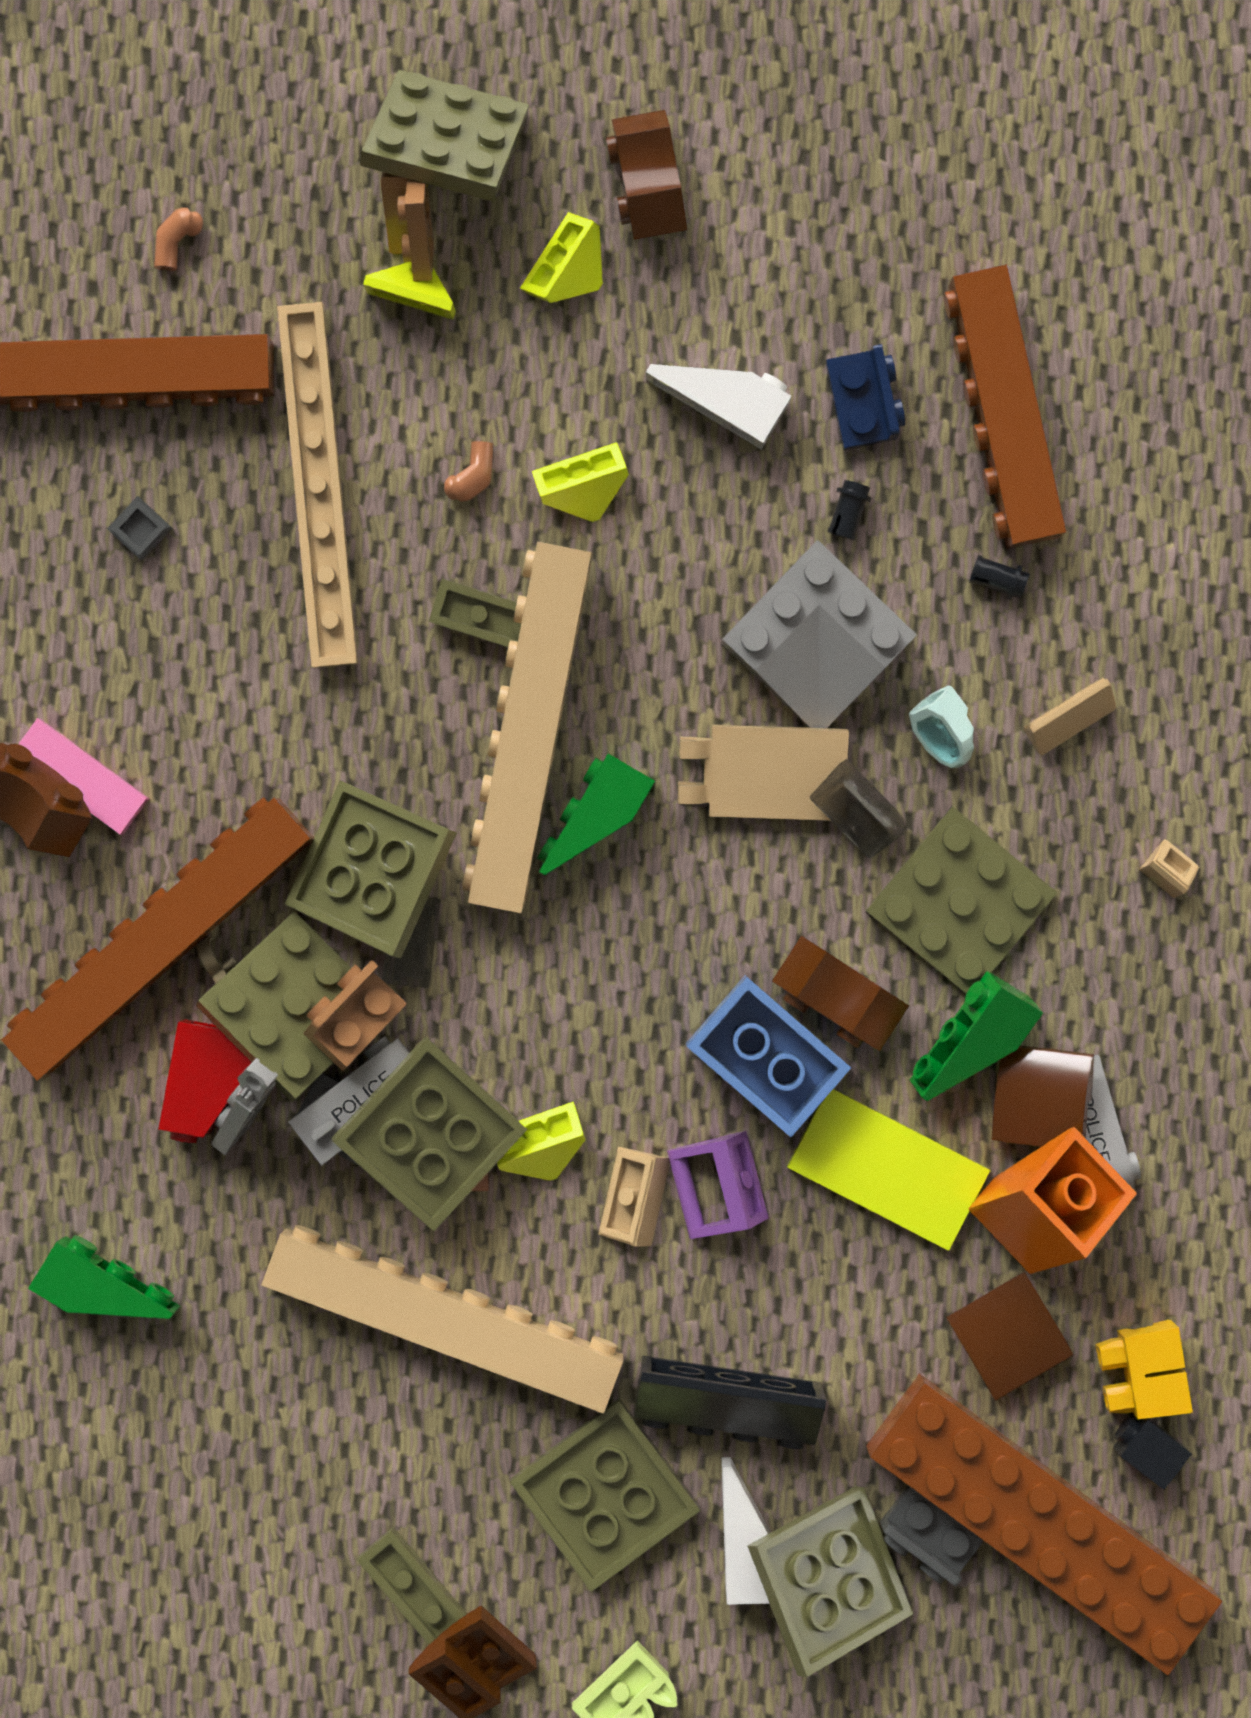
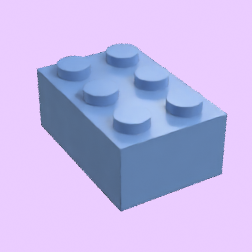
(768, 1056)

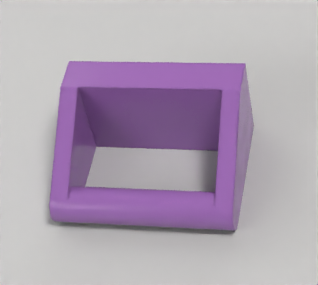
(737, 1180)

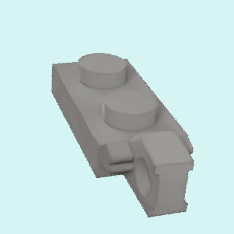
(244, 1105)

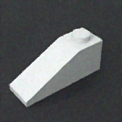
(732, 399)
(741, 1527)

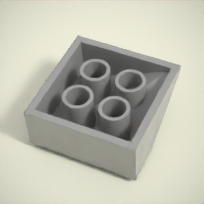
(818, 637)

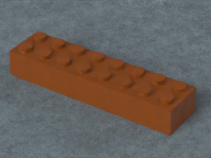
(1043, 1524)

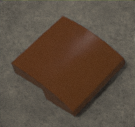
(1041, 1095)
(1010, 1336)
(472, 1663)

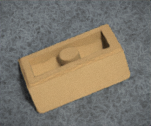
(1071, 716)
(634, 1197)

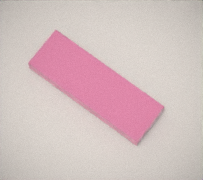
(103, 791)

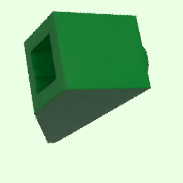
(607, 805)
(981, 1033)
(88, 1284)

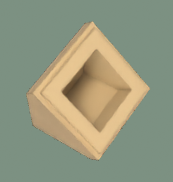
(1170, 869)

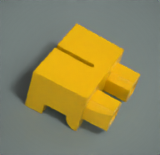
(1152, 1371)

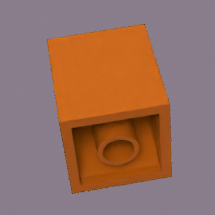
(1053, 1203)

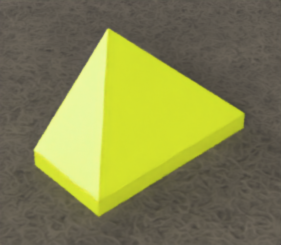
(569, 262)
(398, 286)
(583, 483)
(546, 1145)

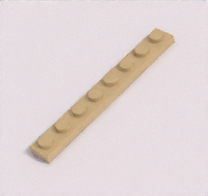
(317, 485)

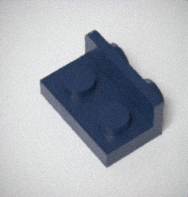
(865, 398)

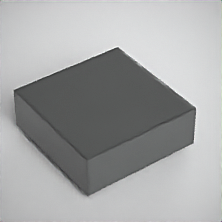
(139, 528)

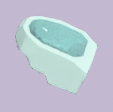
(943, 727)

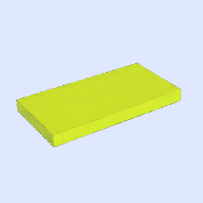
(888, 1168)

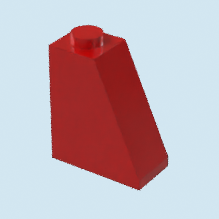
(199, 1080)

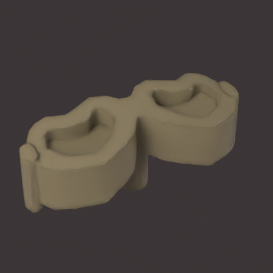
(211, 962)

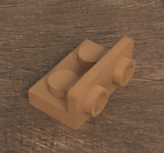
(409, 223)
(354, 1016)

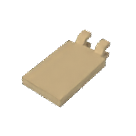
(762, 770)

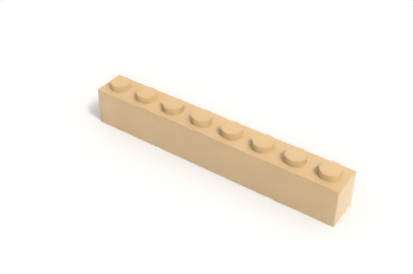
(529, 726)
(444, 1319)

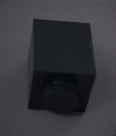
(1150, 1450)

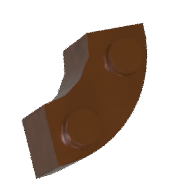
(648, 175)
(40, 803)
(840, 994)

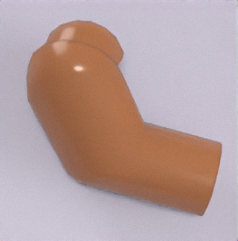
(171, 233)
(473, 478)

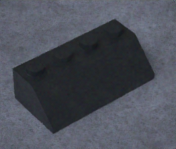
(729, 1401)

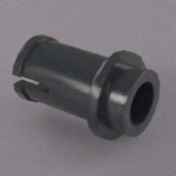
(849, 509)
(999, 577)

